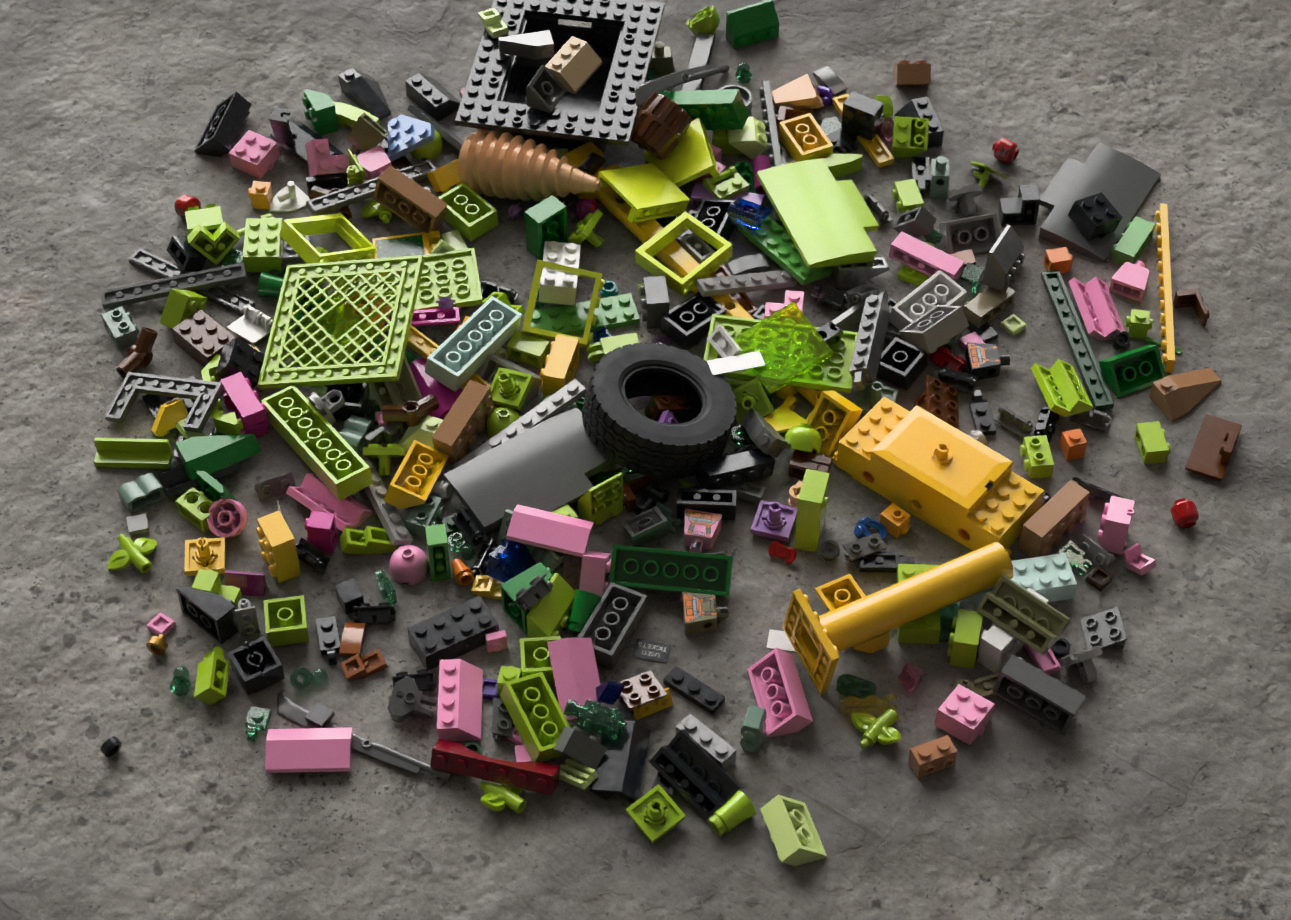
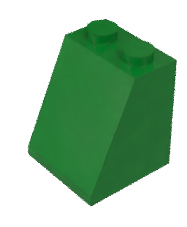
(513, 586)

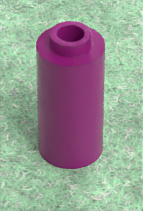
(760, 163)

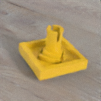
(205, 552)

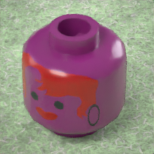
(585, 206)

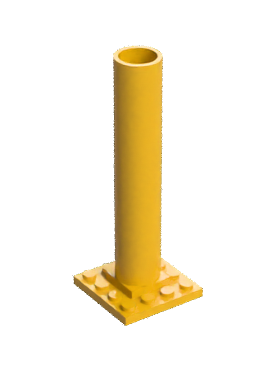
(824, 636)

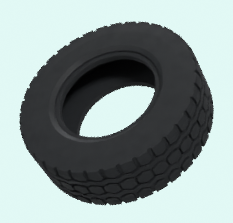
(647, 444)

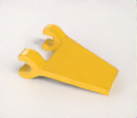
(784, 418)

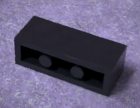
(707, 500)

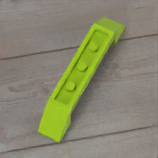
(224, 423)

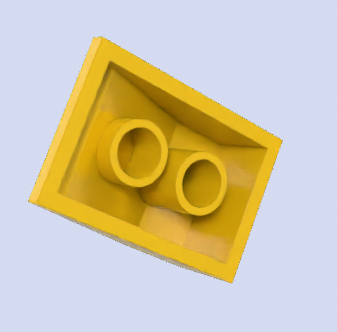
(833, 419)

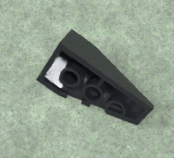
(364, 92)

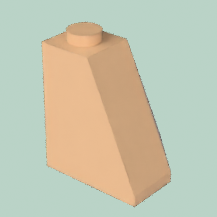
(798, 94)

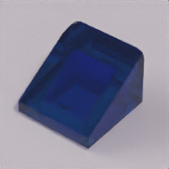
(609, 692)

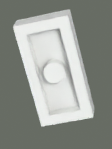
(724, 343)

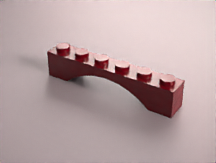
(531, 776)

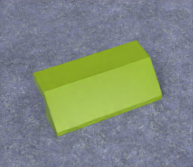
(1062, 388)

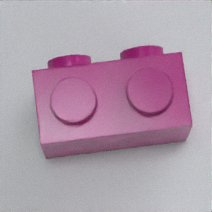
(322, 531)

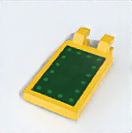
(406, 245)

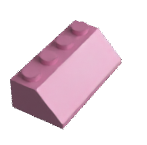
(780, 693)
(459, 701)

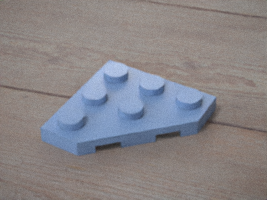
(407, 135)

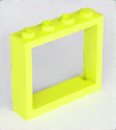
(685, 221)
(294, 230)
(595, 301)

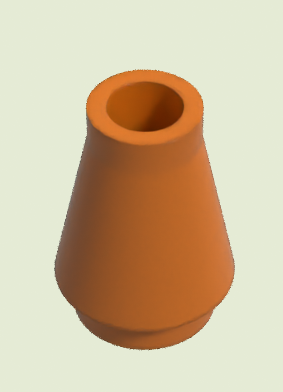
(462, 574)

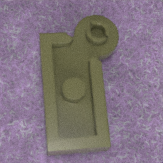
(981, 686)

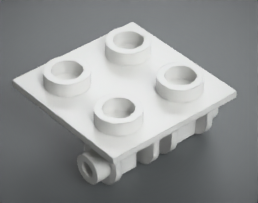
(252, 325)

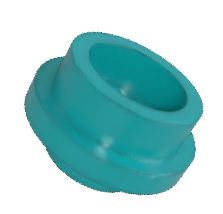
(609, 289)

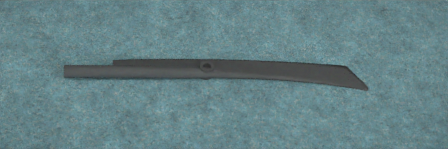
(666, 82)
(297, 714)

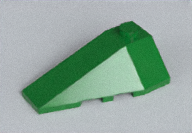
(215, 452)

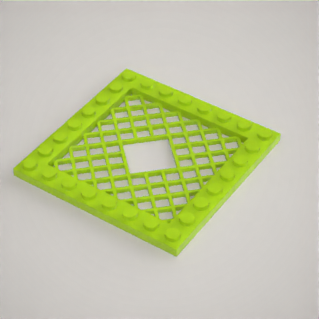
(297, 276)

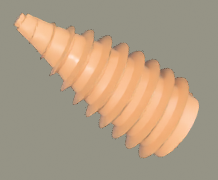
(518, 168)

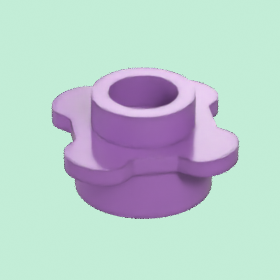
(514, 211)
(445, 302)

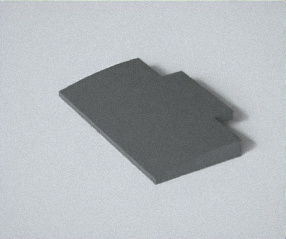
(1108, 171)
(534, 469)

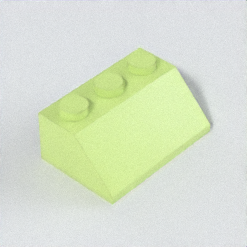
(792, 831)

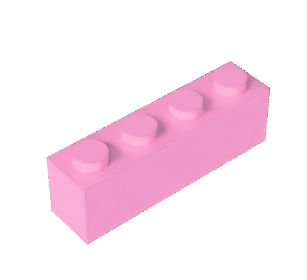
(924, 257)

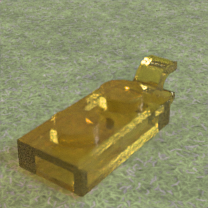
(868, 704)

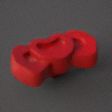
(781, 551)

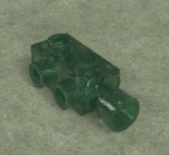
(598, 719)

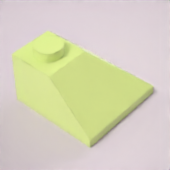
(422, 433)

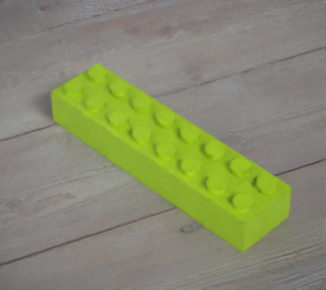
(317, 442)

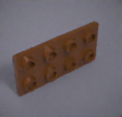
(940, 401)
(1213, 447)

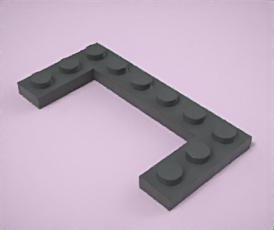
(204, 392)

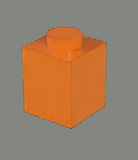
(1058, 259)
(1073, 444)

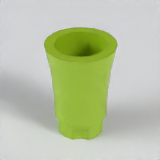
(732, 813)

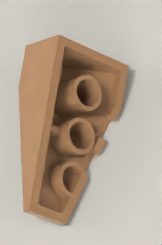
(1181, 392)

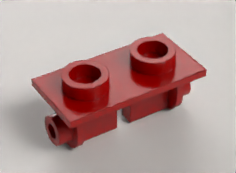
(943, 356)

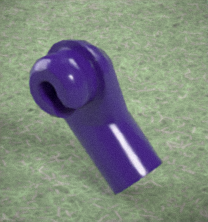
(827, 92)

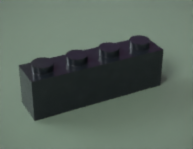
(734, 469)

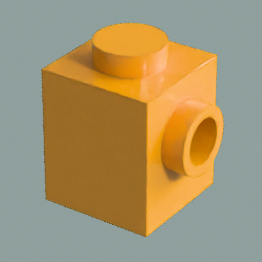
(261, 195)
(895, 520)

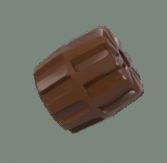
(660, 126)

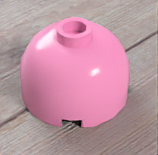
(227, 518)
(409, 565)

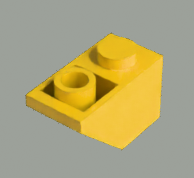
(168, 416)

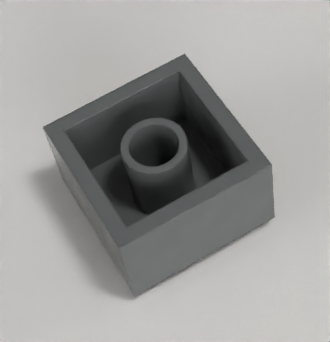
(654, 300)

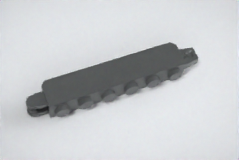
(870, 339)

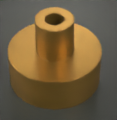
(157, 645)

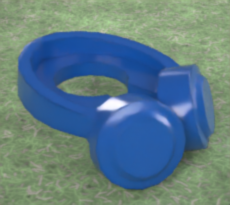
(861, 531)

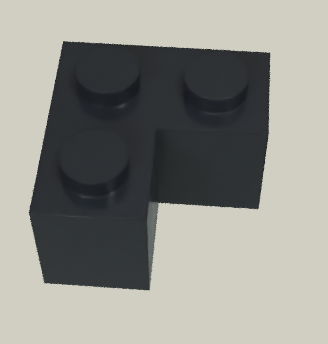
(1021, 209)

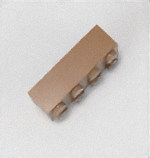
(409, 200)
(464, 421)
(1054, 520)

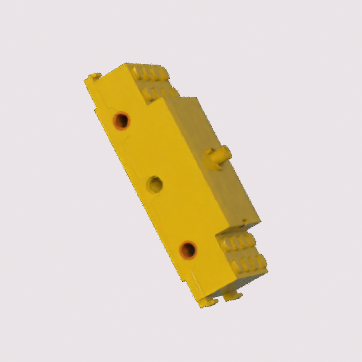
(939, 475)

